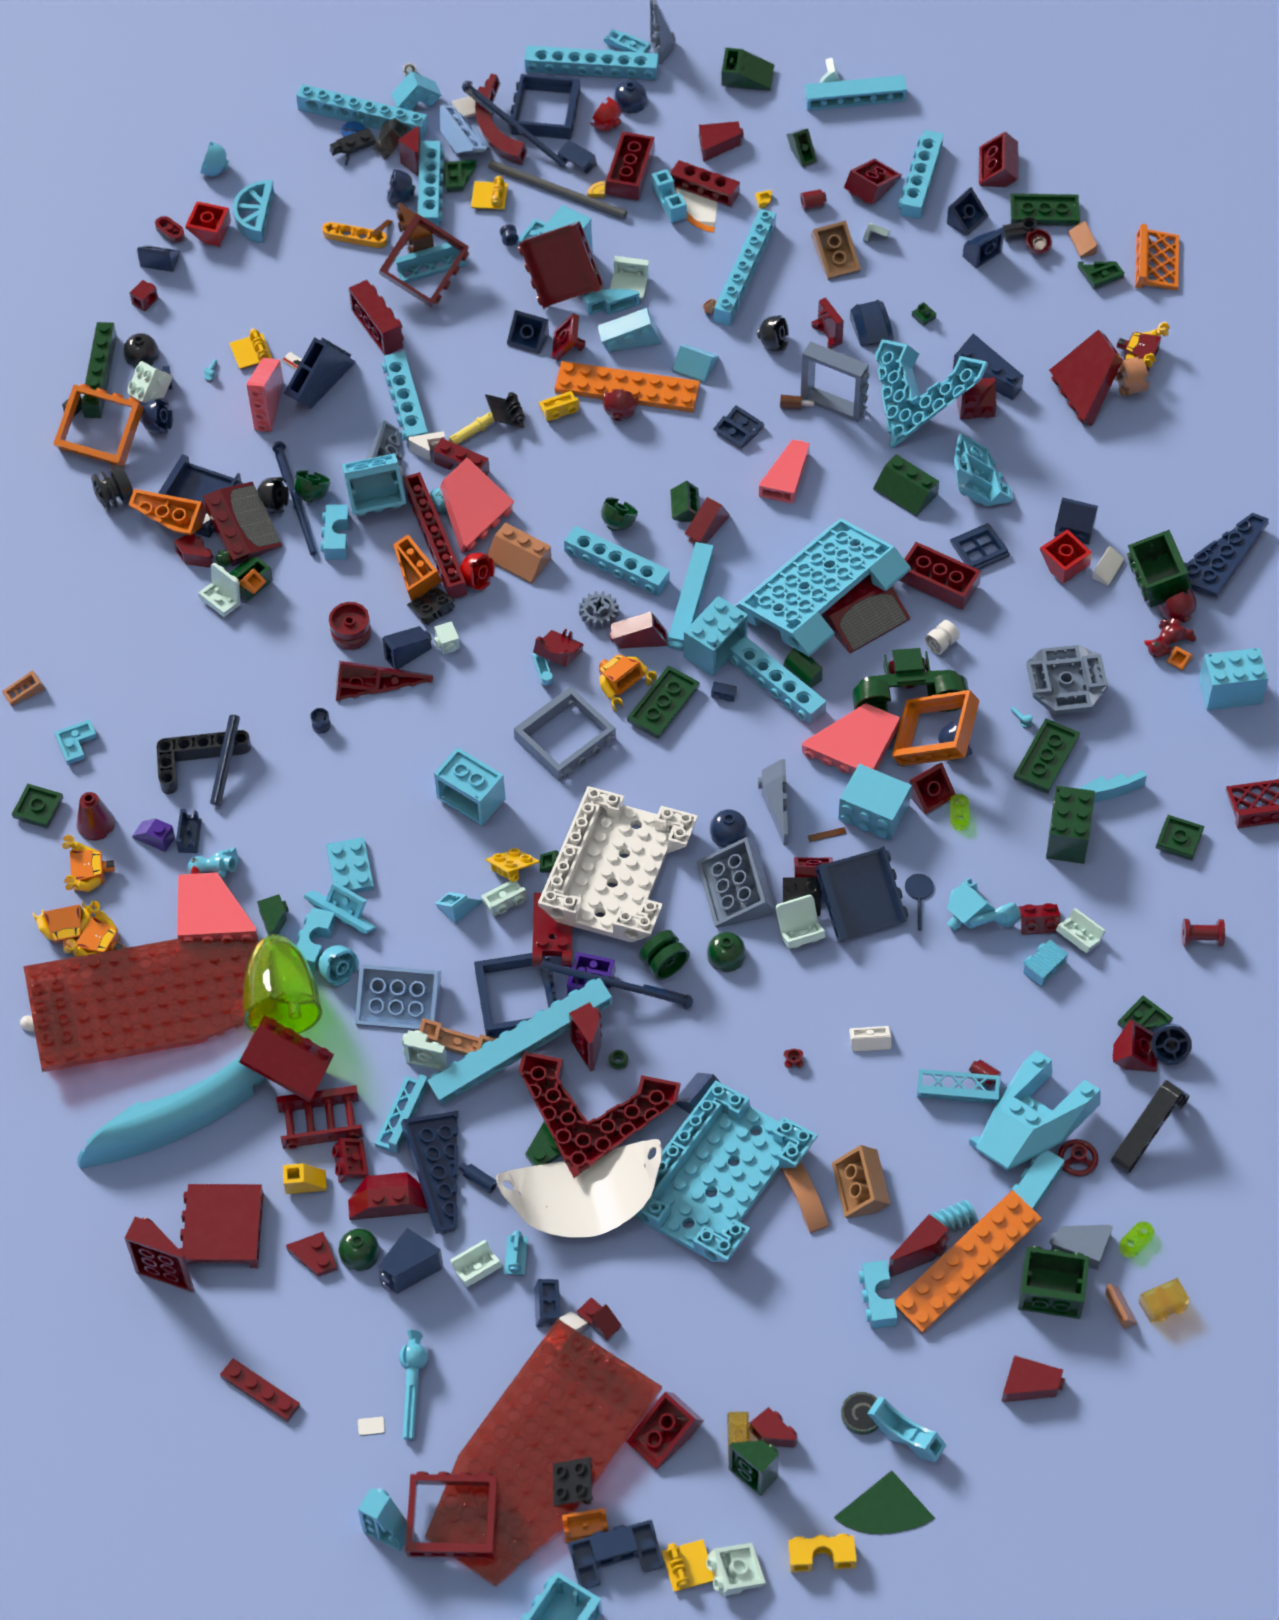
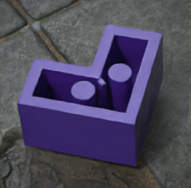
(590, 964)

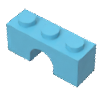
(672, 203)
(334, 544)
(317, 924)
(880, 1311)

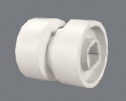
(942, 636)

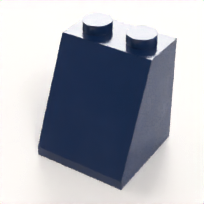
(409, 1262)

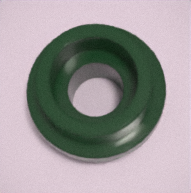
(223, 558)
(618, 1054)

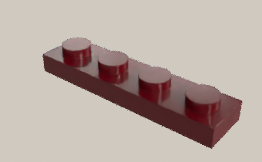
(260, 1390)

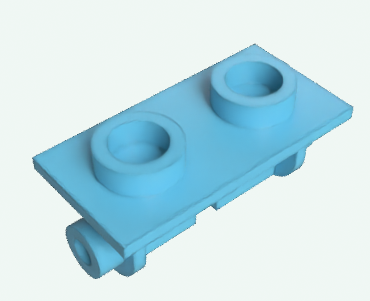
(516, 1254)

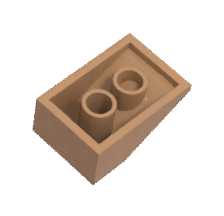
(835, 249)

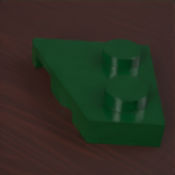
(458, 174)
(1101, 272)
(1146, 1014)
(543, 1148)

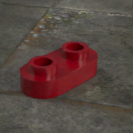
(169, 229)

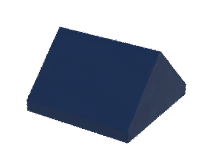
(966, 212)
(158, 257)
(528, 331)
(695, 1091)

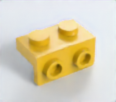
(559, 406)

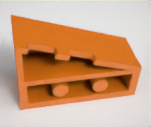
(416, 568)

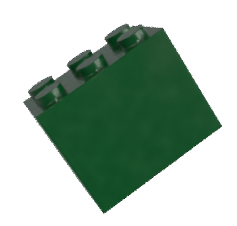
(1158, 568)
(1070, 824)
(1053, 1282)

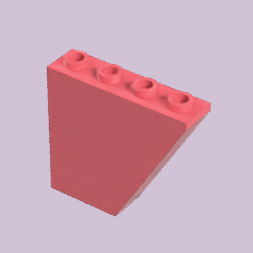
(264, 393)
(473, 504)
(854, 739)
(210, 910)

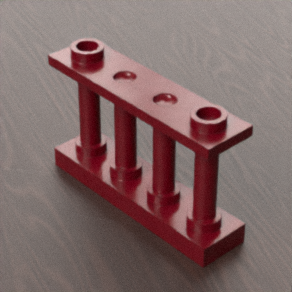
(321, 1098)

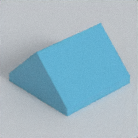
(694, 363)

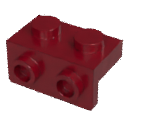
(1039, 918)

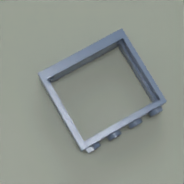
(819, 354)
(548, 712)

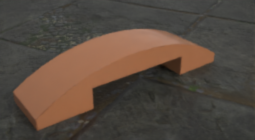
(452, 1040)
(806, 1197)

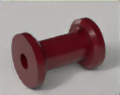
(1203, 932)

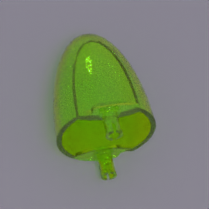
(280, 986)

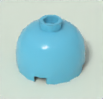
(214, 160)
(338, 964)

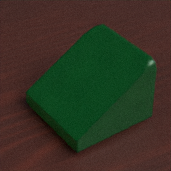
(547, 861)

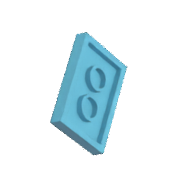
(350, 864)

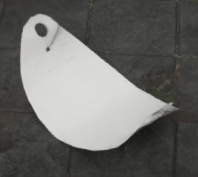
(591, 1202)

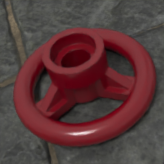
(1079, 1149)

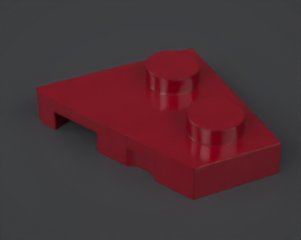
(314, 1253)

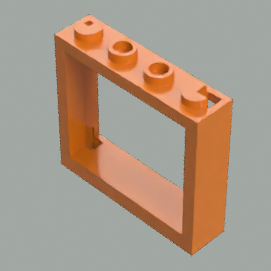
(128, 434)
(907, 755)

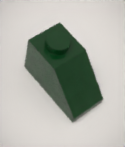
(802, 146)
(273, 913)

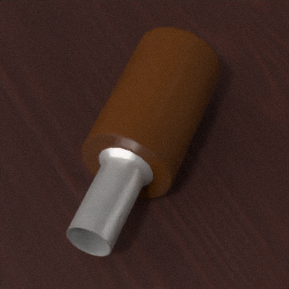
(794, 402)

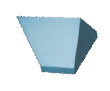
(457, 905)

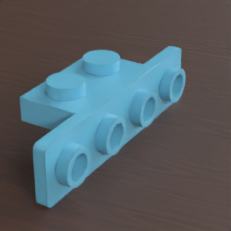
(344, 904)

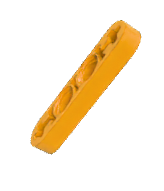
(370, 241)

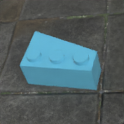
(630, 331)
(383, 1519)

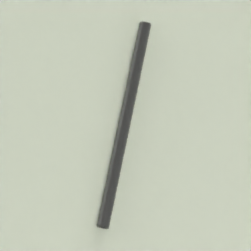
(557, 189)

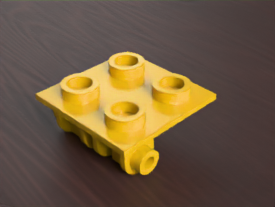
(490, 194)
(250, 349)
(509, 863)
(687, 1565)

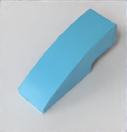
(610, 300)

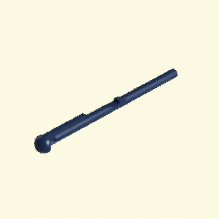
(492, 108)
(278, 448)
(685, 1000)

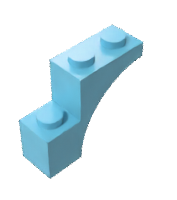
(898, 1428)

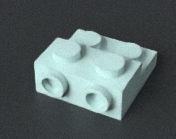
(422, 1053)
(735, 1569)

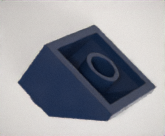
(983, 247)

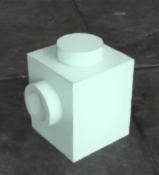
(446, 638)

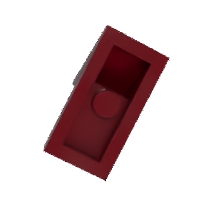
(599, 1318)

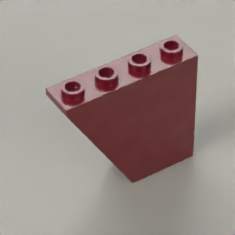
(1087, 375)

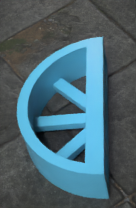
(254, 191)

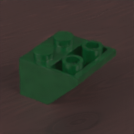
(245, 567)

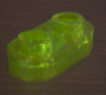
(959, 810)
(1138, 1239)

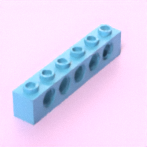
(921, 174)
(429, 181)
(405, 396)
(616, 561)
(787, 688)

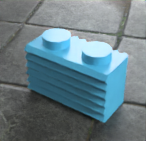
(1045, 962)

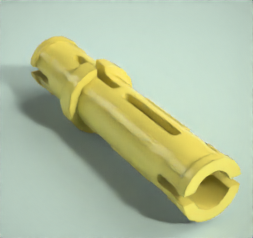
(478, 425)

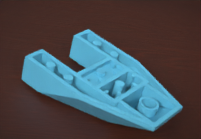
(1024, 1126)

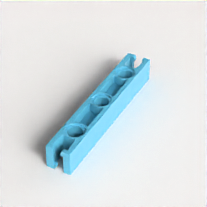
(691, 594)

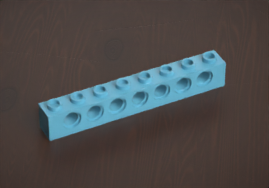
(591, 62)
(356, 109)
(744, 267)

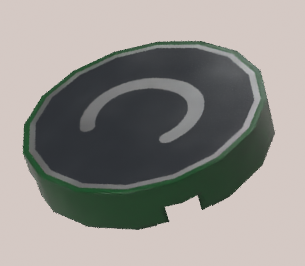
(855, 1413)

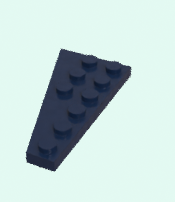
(1220, 559)
(435, 1159)

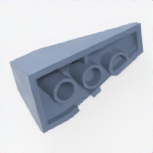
(660, 33)
(385, 443)
(775, 796)

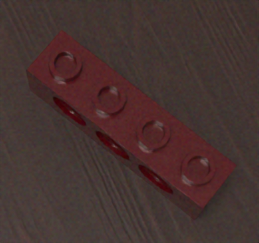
(705, 183)

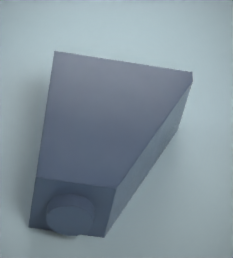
(1085, 1239)

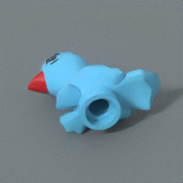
(220, 863)

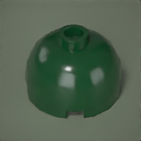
(311, 486)
(618, 515)
(726, 952)
(358, 1249)

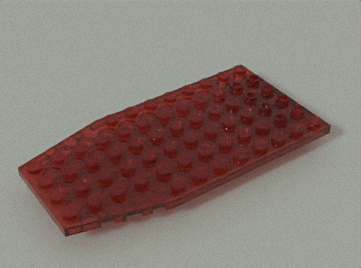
(136, 999)
(559, 1408)

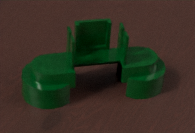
(908, 672)

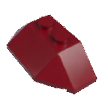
(387, 1196)

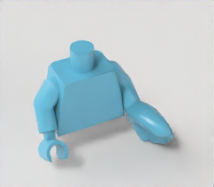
(974, 910)

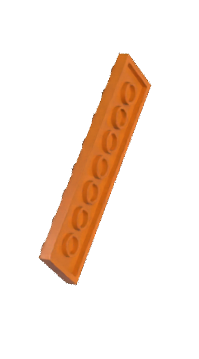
(650, 388)
(967, 1261)

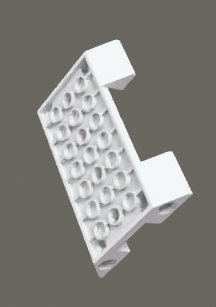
(593, 860)

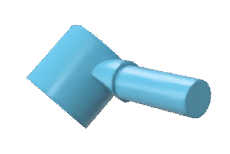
(209, 373)
(1025, 721)

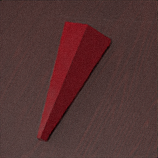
(364, 679)

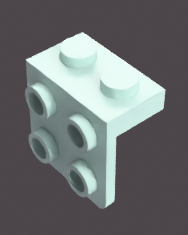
(630, 274)
(148, 383)
(223, 592)
(799, 922)

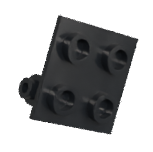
(506, 410)
(430, 604)
(801, 886)
(572, 1482)

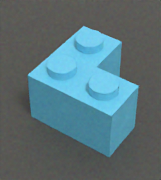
(415, 89)

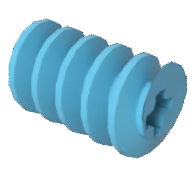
(956, 1215)

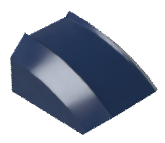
(871, 322)

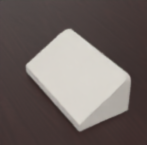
(465, 106)
(1108, 566)
(870, 1038)

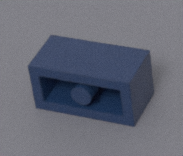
(723, 691)

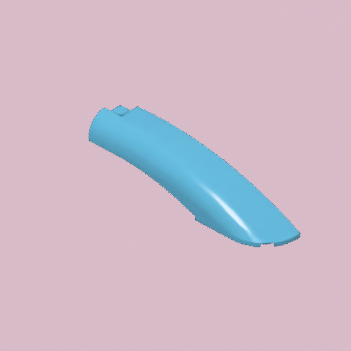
(170, 1118)

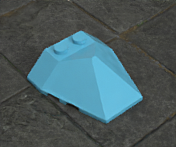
(977, 473)

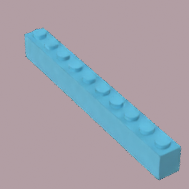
(511, 1044)

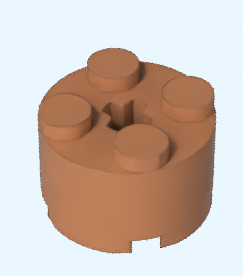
(1132, 377)

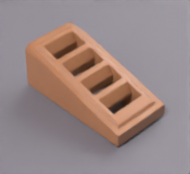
(26, 693)

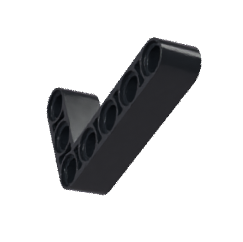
(193, 751)
(1148, 1125)

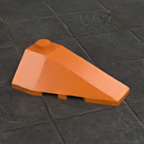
(173, 512)

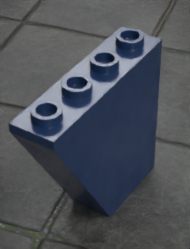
(318, 372)

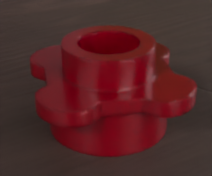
(793, 1053)

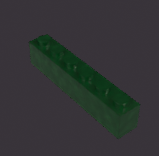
(99, 367)

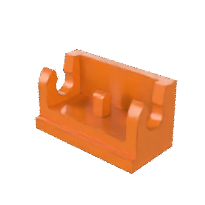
(584, 1524)

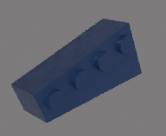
(1008, 379)

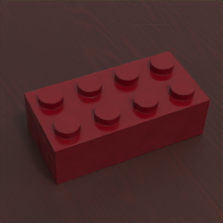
(630, 165)
(376, 317)
(940, 575)

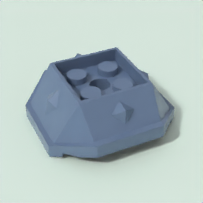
(1079, 669)

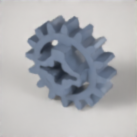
(598, 609)

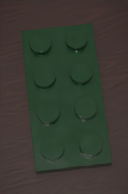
(1045, 208)
(663, 702)
(1046, 755)

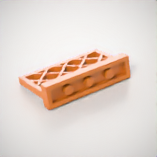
(1144, 256)

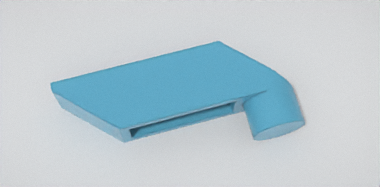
(542, 669)

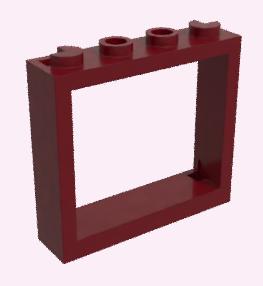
(440, 233)
(452, 1550)

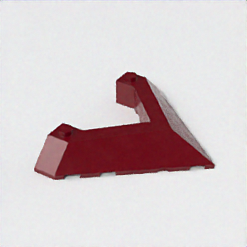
(588, 1141)

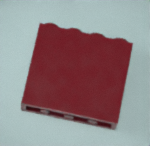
(560, 264)
(222, 1223)

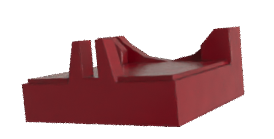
(829, 323)
(558, 647)

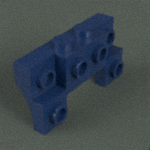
(613, 1547)

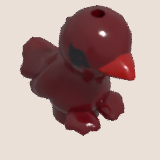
(1170, 633)

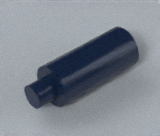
(478, 1177)

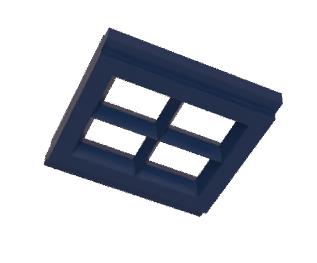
(975, 533)

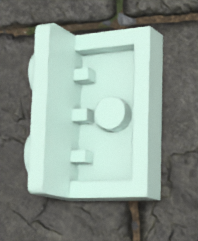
(504, 897)
(1081, 931)
(475, 1263)

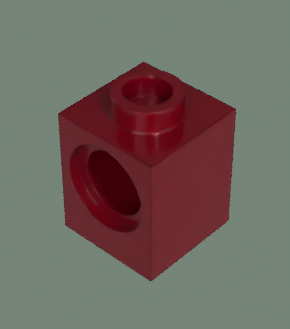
(144, 295)

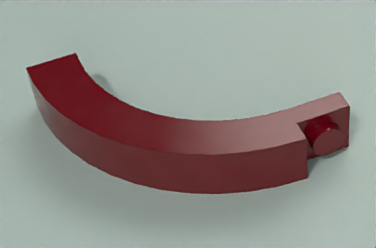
(503, 145)

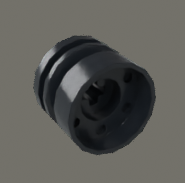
(112, 487)

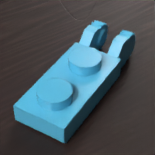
(626, 42)

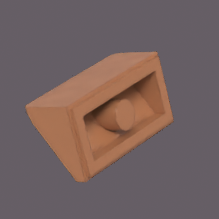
(1083, 240)
(1120, 1306)

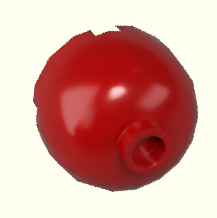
(607, 116)
(477, 570)

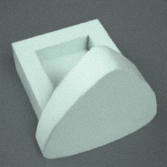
(832, 74)
(872, 227)

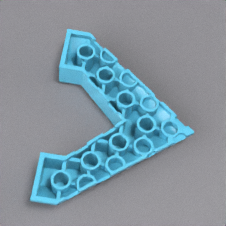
(900, 394)

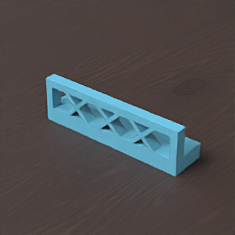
(427, 258)
(959, 1094)
(411, 1107)

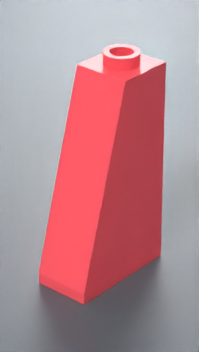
(785, 475)

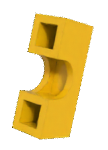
(839, 1548)

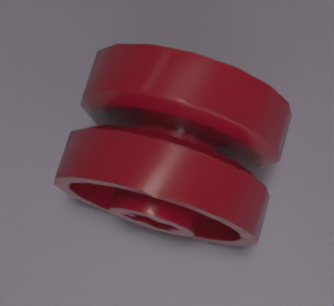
(350, 625)

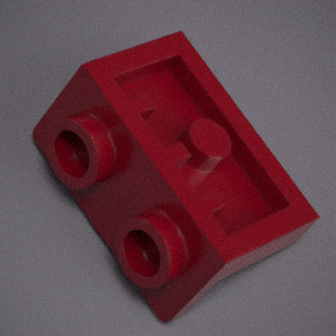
(350, 1159)

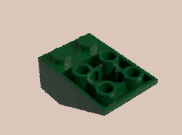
(746, 70)

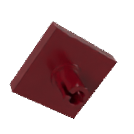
(566, 337)

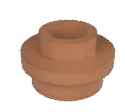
(709, 306)

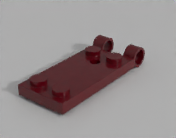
(544, 928)

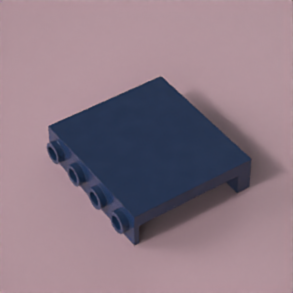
(193, 482)
(861, 894)

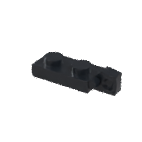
(353, 142)

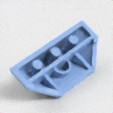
(460, 132)

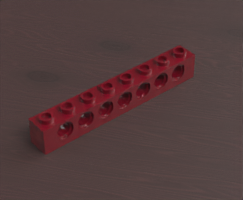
(435, 536)

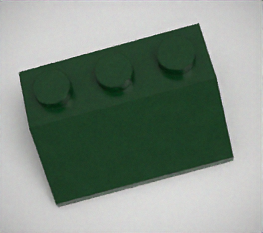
(906, 485)
(754, 1464)

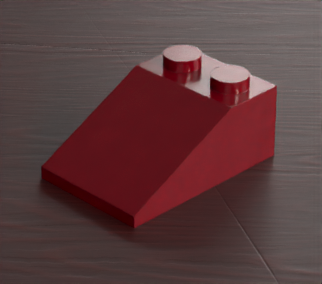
(871, 181)
(920, 1247)
(664, 1429)

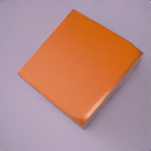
(252, 581)
(1179, 658)

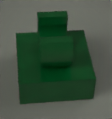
(923, 314)

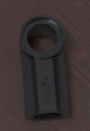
(1019, 229)

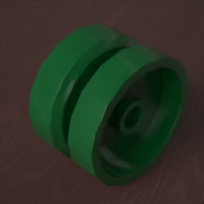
(664, 954)

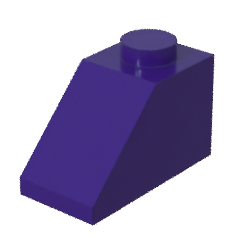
(155, 833)

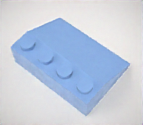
(396, 996)

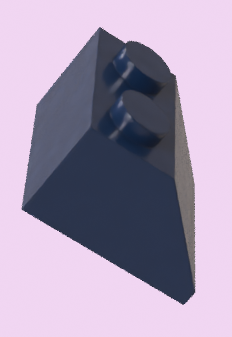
(1077, 518)

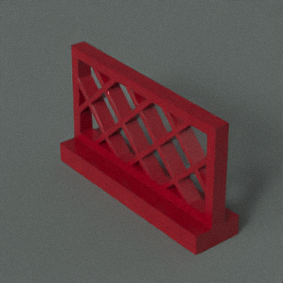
(1254, 815)

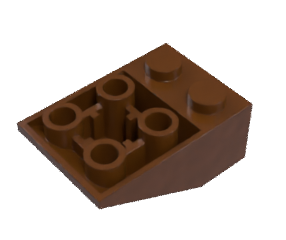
(421, 238)

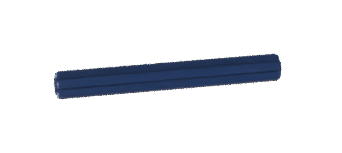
(225, 759)

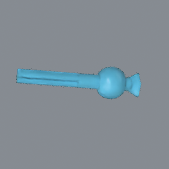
(412, 1358)

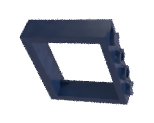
(548, 84)
(501, 964)

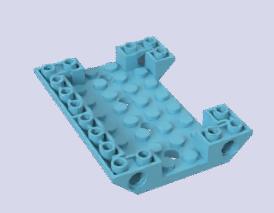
(801, 616)
(699, 1162)

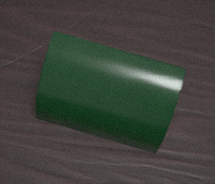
(684, 502)
(803, 667)

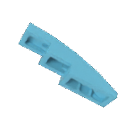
(1115, 786)

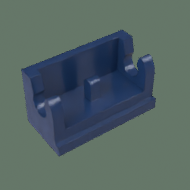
(578, 156)
(188, 832)
(547, 1301)

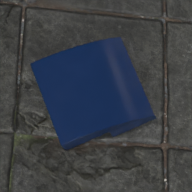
(739, 426)

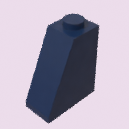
(406, 646)

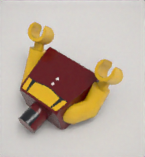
(1144, 344)

